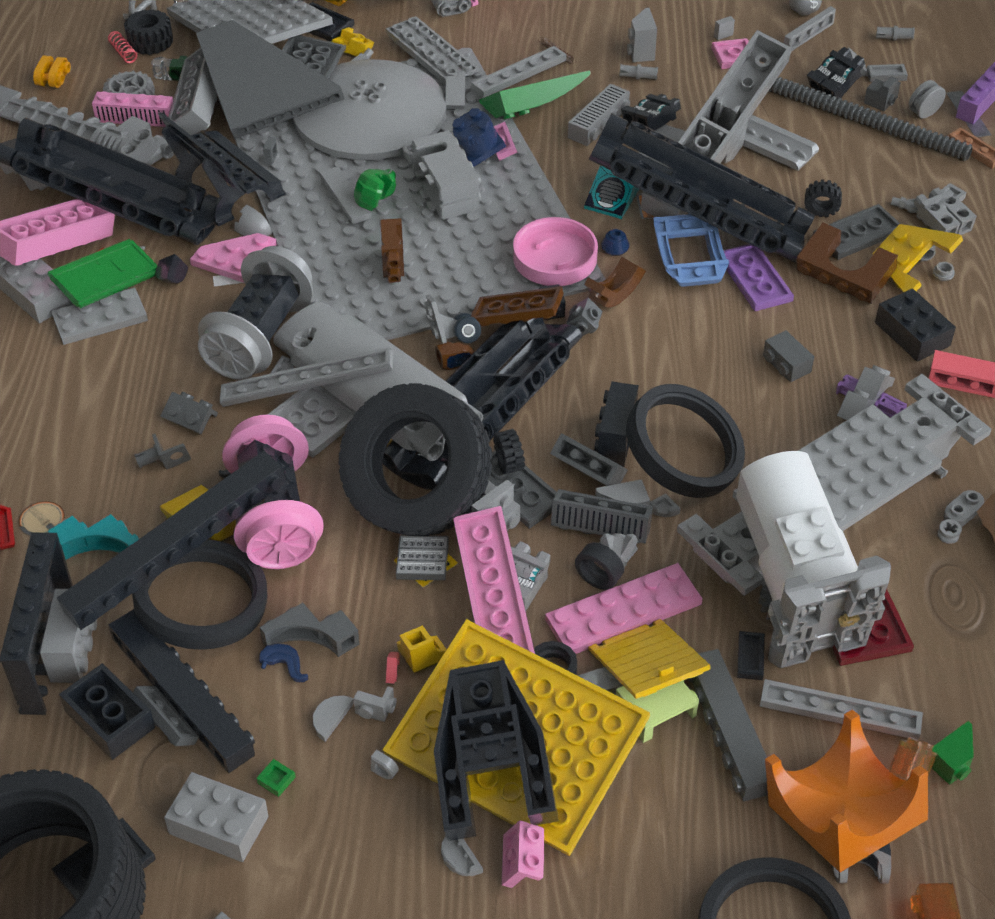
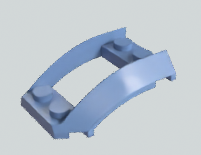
(690, 273)

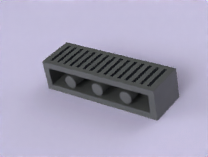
(600, 515)

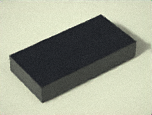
(750, 655)

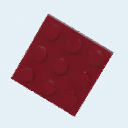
(885, 639)

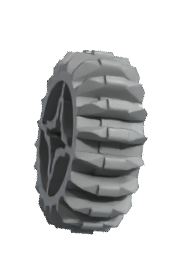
(130, 83)

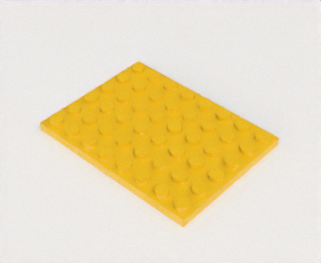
(582, 726)

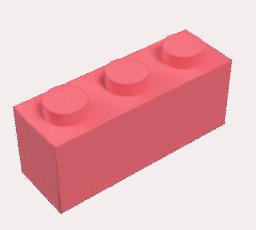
(963, 373)

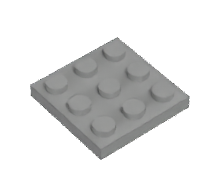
(317, 416)

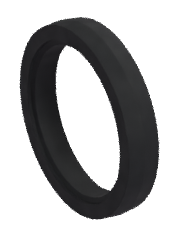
(662, 471)
(212, 635)
(773, 870)

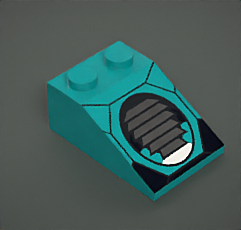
(610, 194)

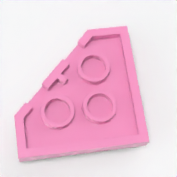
(227, 256)

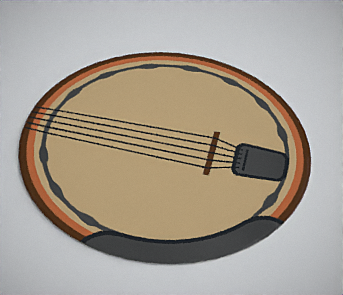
(41, 517)

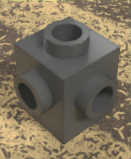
(585, 316)

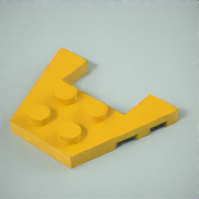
(910, 245)

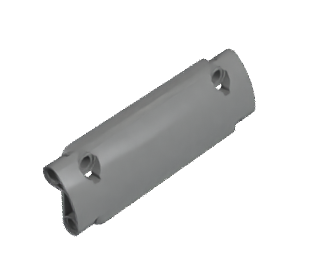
(342, 336)

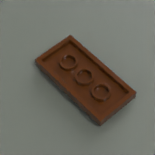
(518, 306)

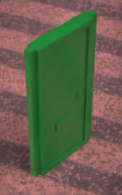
(103, 273)

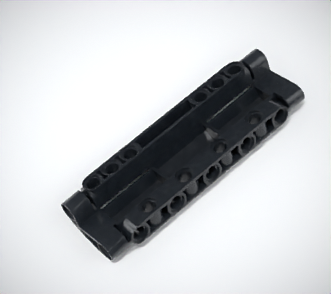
(702, 187)
(493, 393)

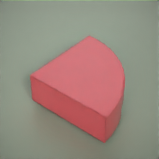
(393, 661)

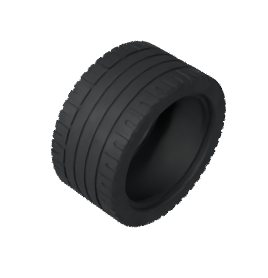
(57, 804)

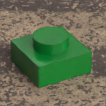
(276, 777)

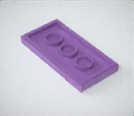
(757, 277)

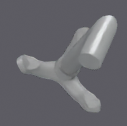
(142, 6)

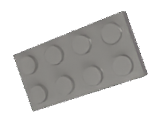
(100, 317)

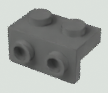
(188, 413)

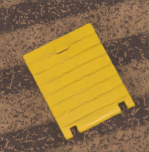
(649, 658)

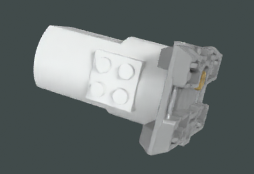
(807, 562)

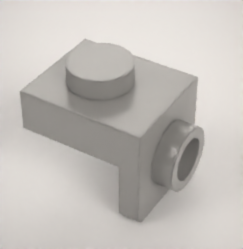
(375, 707)

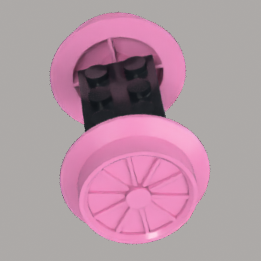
(280, 527)

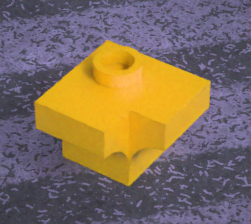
(420, 648)

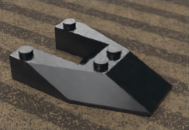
(485, 730)

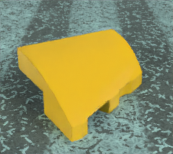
(354, 42)

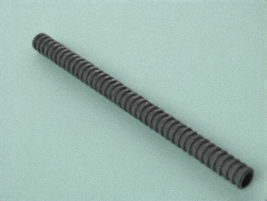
(872, 118)

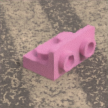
(522, 853)

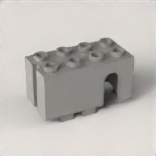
(451, 177)

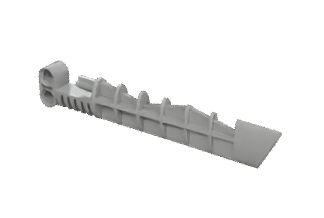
(139, 146)

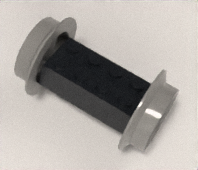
(239, 339)

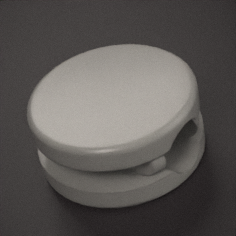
(927, 99)

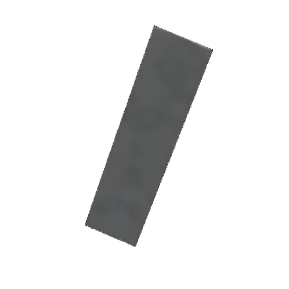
(978, 128)

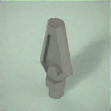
(903, 203)

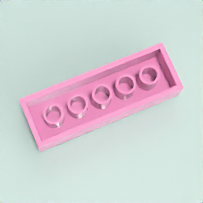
(53, 230)

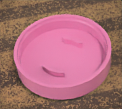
(555, 251)

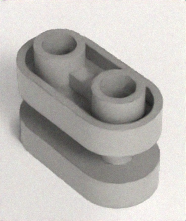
(451, 7)

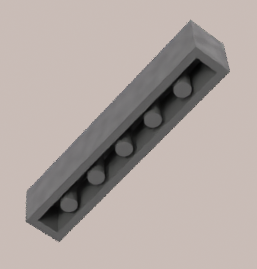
(731, 727)

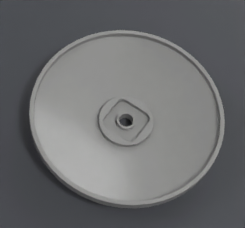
(373, 127)

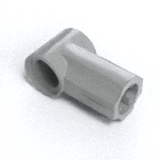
(163, 150)

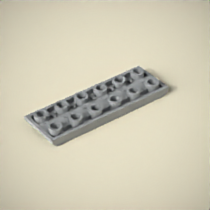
(430, 49)
(778, 143)

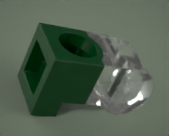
(168, 68)

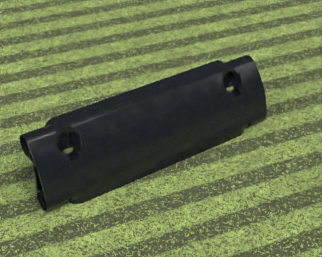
(110, 181)

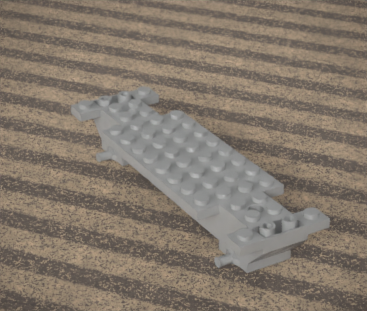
(859, 470)

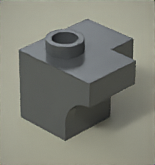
(882, 93)

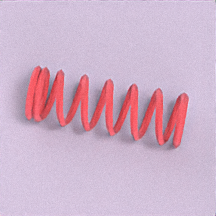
(130, 49)

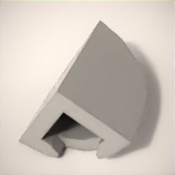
(252, 222)

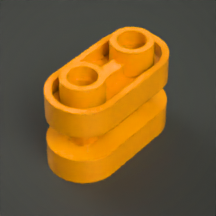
(51, 71)

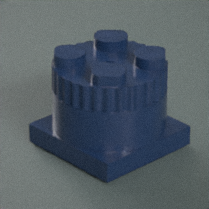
(477, 136)

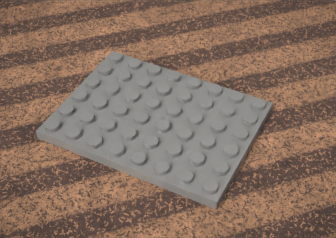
(266, 18)

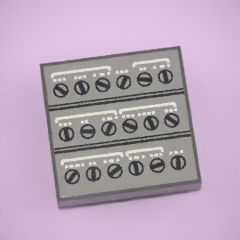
(422, 558)

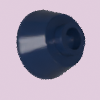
(615, 242)

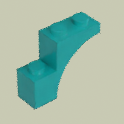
(104, 535)

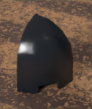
(171, 270)

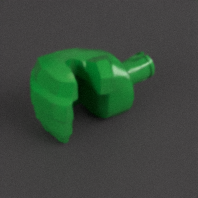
(374, 186)

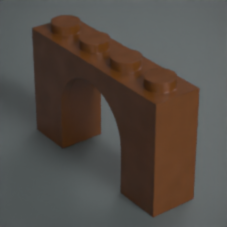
(862, 283)

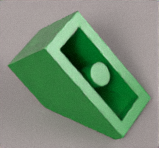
(955, 754)

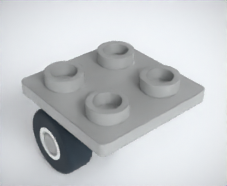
(463, 326)

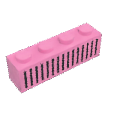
(121, 106)

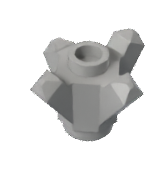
(622, 545)

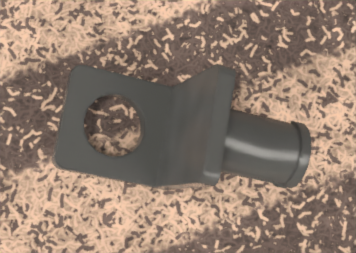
(157, 453)

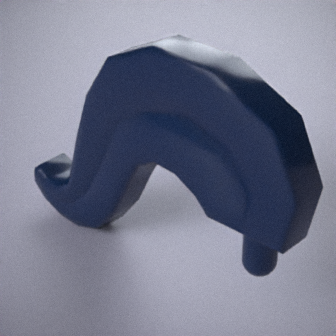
(283, 654)

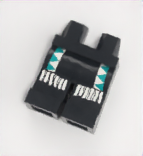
(836, 73)
(652, 111)

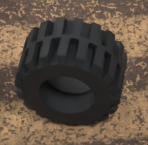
(148, 31)

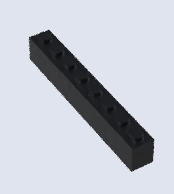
(186, 693)

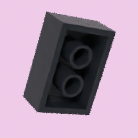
(915, 324)
(614, 416)
(107, 711)

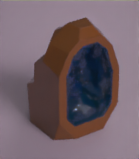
(452, 355)

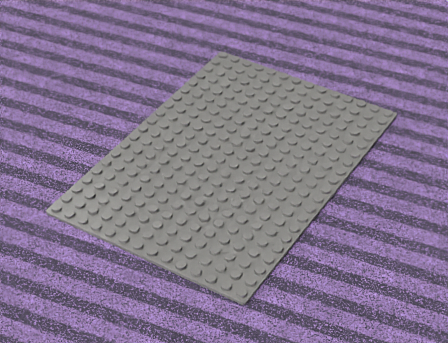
(445, 258)

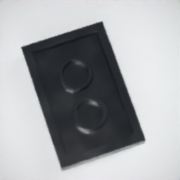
(76, 868)

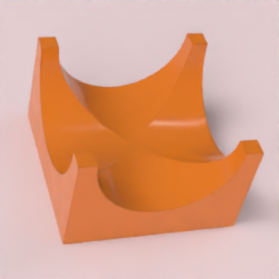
(847, 798)

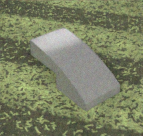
(455, 92)

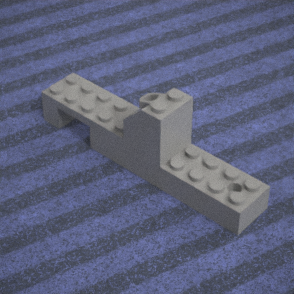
(723, 120)

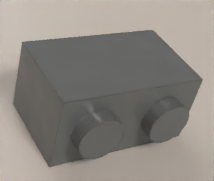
(788, 356)

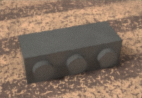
(588, 461)

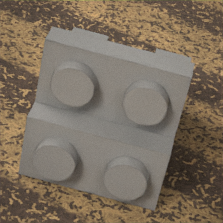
(500, 496)

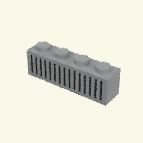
(592, 119)

